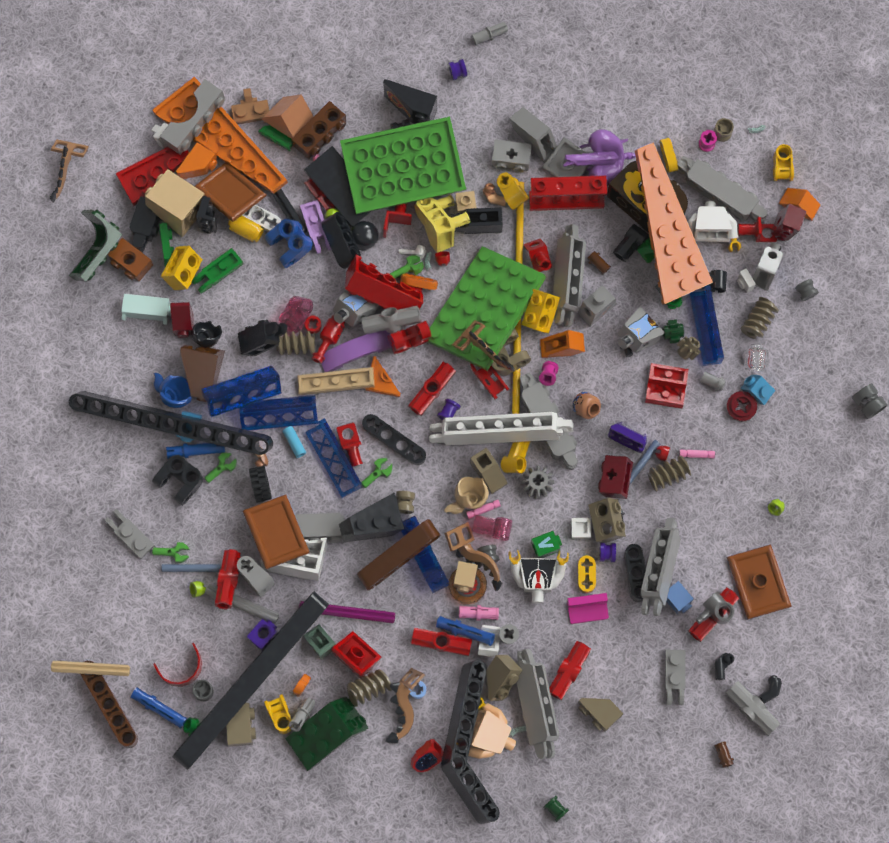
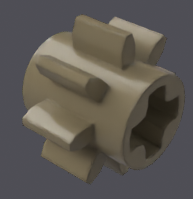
(689, 348)

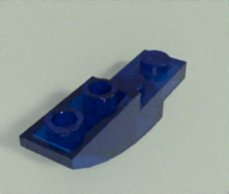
(427, 561)

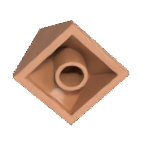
(289, 115)

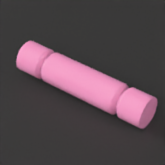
(697, 453)
(485, 508)

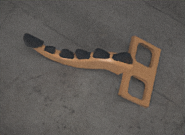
(66, 152)
(478, 342)
(471, 555)
(404, 705)

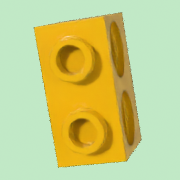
(181, 268)
(541, 311)

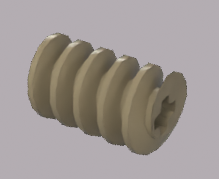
(759, 316)
(296, 343)
(668, 472)
(368, 685)

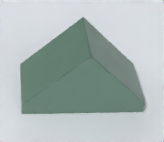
(320, 641)

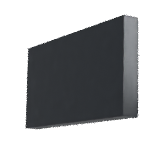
(331, 178)

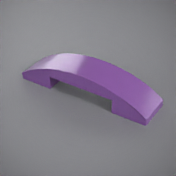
(355, 349)

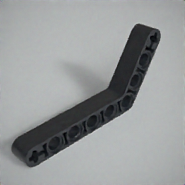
(484, 809)

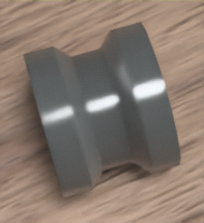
(806, 289)
(491, 551)

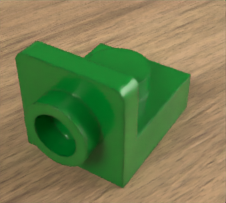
(646, 251)

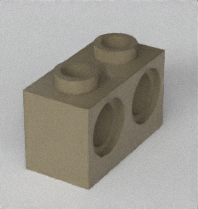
(603, 521)

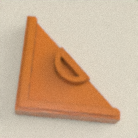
(383, 382)

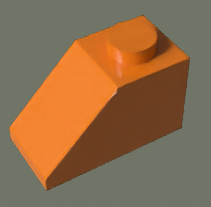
(197, 162)
(562, 344)

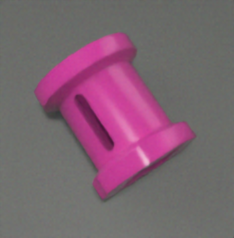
(703, 145)
(548, 374)

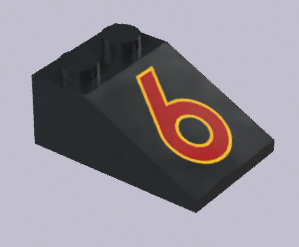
(411, 102)

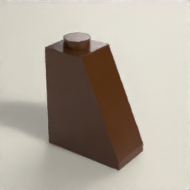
(201, 368)

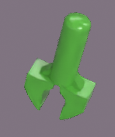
(409, 267)
(220, 468)
(378, 472)
(172, 552)

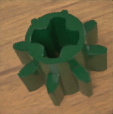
(673, 331)

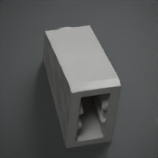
(534, 132)

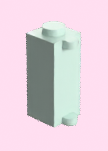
(146, 308)

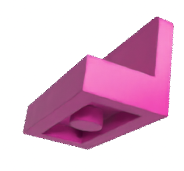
(588, 608)

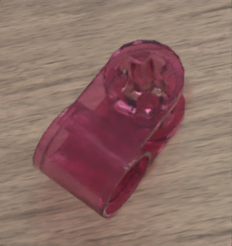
(296, 312)

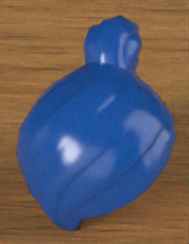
(173, 390)

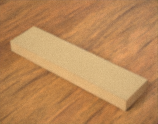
(336, 381)

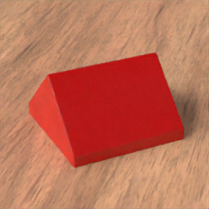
(356, 654)

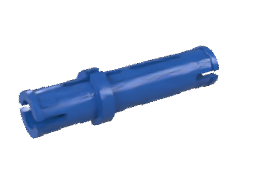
(194, 449)
(446, 624)
(158, 707)

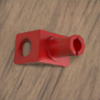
(397, 216)
(756, 230)
(538, 255)
(350, 445)

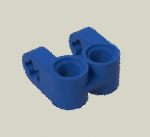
(294, 253)

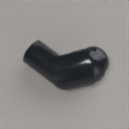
(722, 663)
(774, 689)

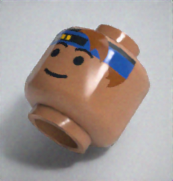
(586, 405)

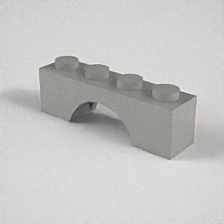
(179, 135)

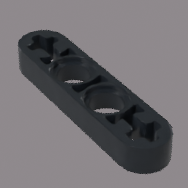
(395, 438)

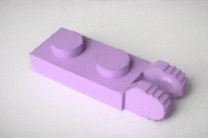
(313, 219)

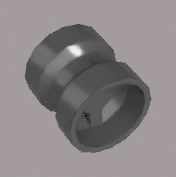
(201, 687)

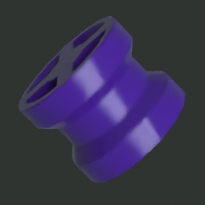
(457, 69)
(607, 552)

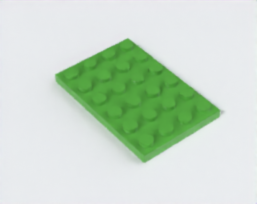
(403, 165)
(491, 292)

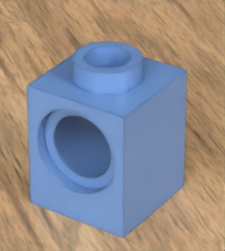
(679, 598)

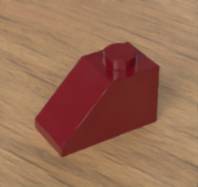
(182, 319)

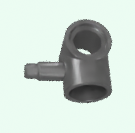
(712, 606)

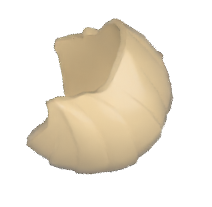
(469, 494)

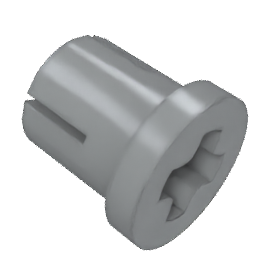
(509, 627)

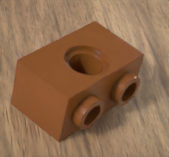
(126, 251)

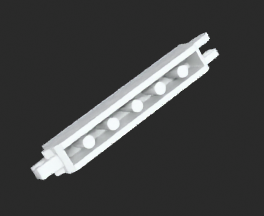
(500, 428)

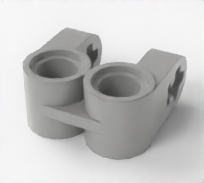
(257, 577)

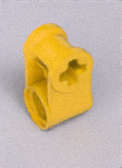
(783, 167)
(512, 190)
(279, 711)

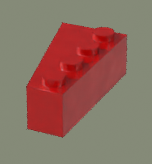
(379, 287)

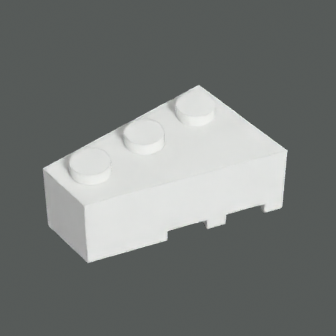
(306, 566)

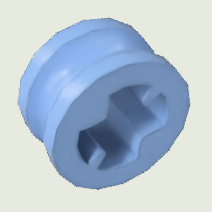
(421, 685)

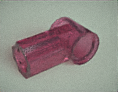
(496, 527)

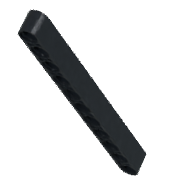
(179, 420)
(250, 680)

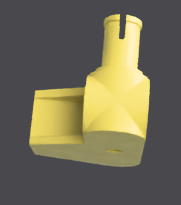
(439, 228)

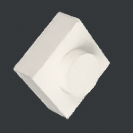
(746, 281)
(581, 528)

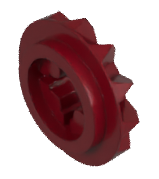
(743, 398)

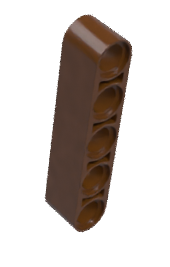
(398, 554)
(110, 714)

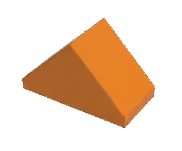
(802, 199)

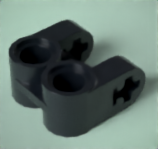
(187, 469)

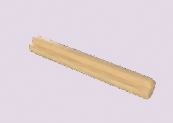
(90, 668)

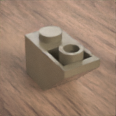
(489, 470)
(501, 676)
(602, 712)
(240, 727)

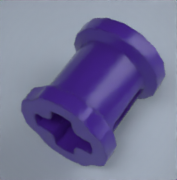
(449, 409)

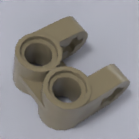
(517, 360)

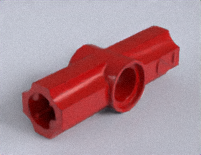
(424, 397)
(227, 579)
(701, 630)
(428, 639)
(569, 670)

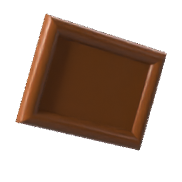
(230, 191)
(276, 531)
(759, 582)

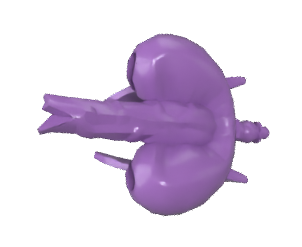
(607, 155)

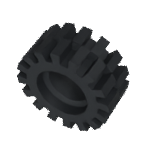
(260, 484)

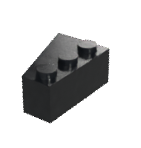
(373, 522)

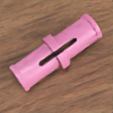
(479, 612)

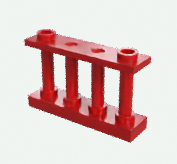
(567, 193)

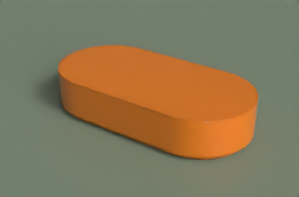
(419, 281)

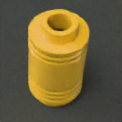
(246, 228)

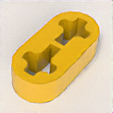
(668, 155)
(592, 574)

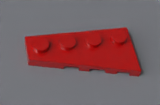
(143, 174)

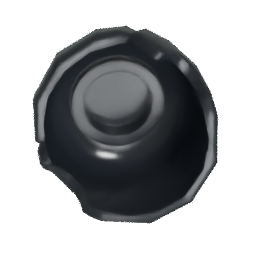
(365, 235)
(206, 334)

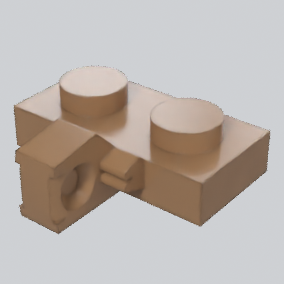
(249, 109)

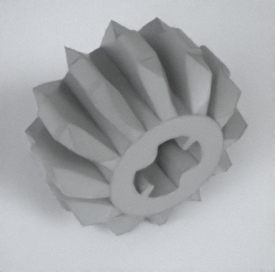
(543, 487)

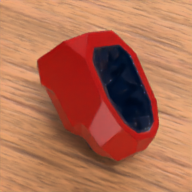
(427, 756)

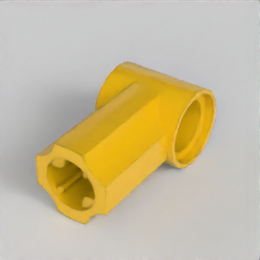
(515, 461)

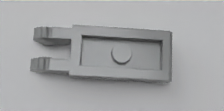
(131, 535)
(675, 674)

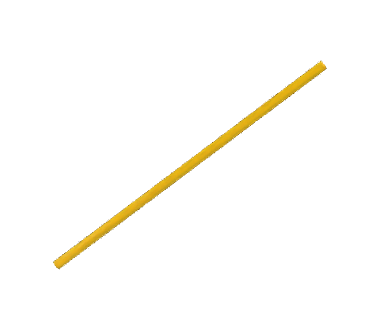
(517, 343)

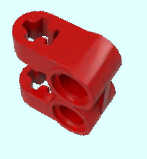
(410, 337)

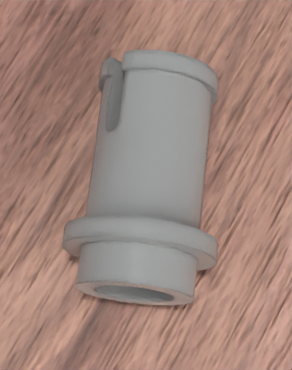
(713, 381)

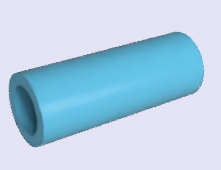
(294, 441)

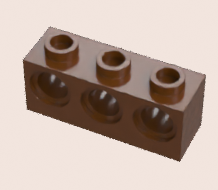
(319, 121)

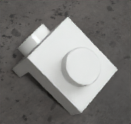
(485, 649)

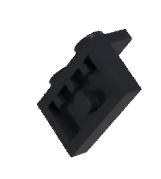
(205, 216)

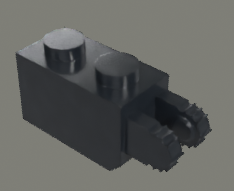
(482, 221)
(143, 225)
(260, 337)

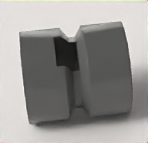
(872, 407)

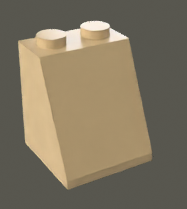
(174, 201)

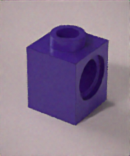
(254, 637)

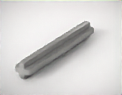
(247, 606)

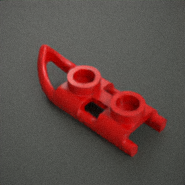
(495, 386)

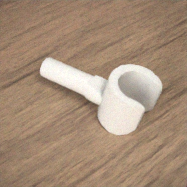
(419, 251)

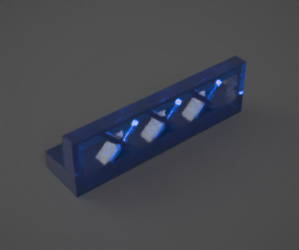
(707, 327)
(242, 386)
(279, 406)
(340, 455)

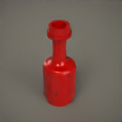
(329, 335)

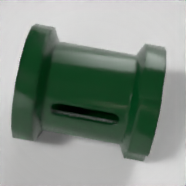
(556, 808)

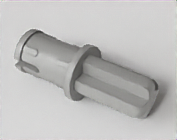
(489, 33)
(302, 714)

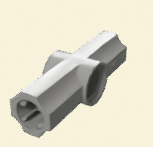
(391, 320)
(753, 708)

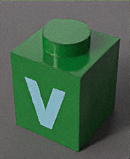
(546, 544)

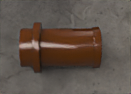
(598, 262)
(724, 755)

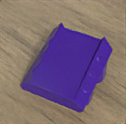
(627, 437)

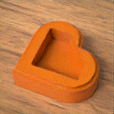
(301, 685)

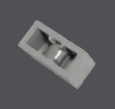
(502, 152)

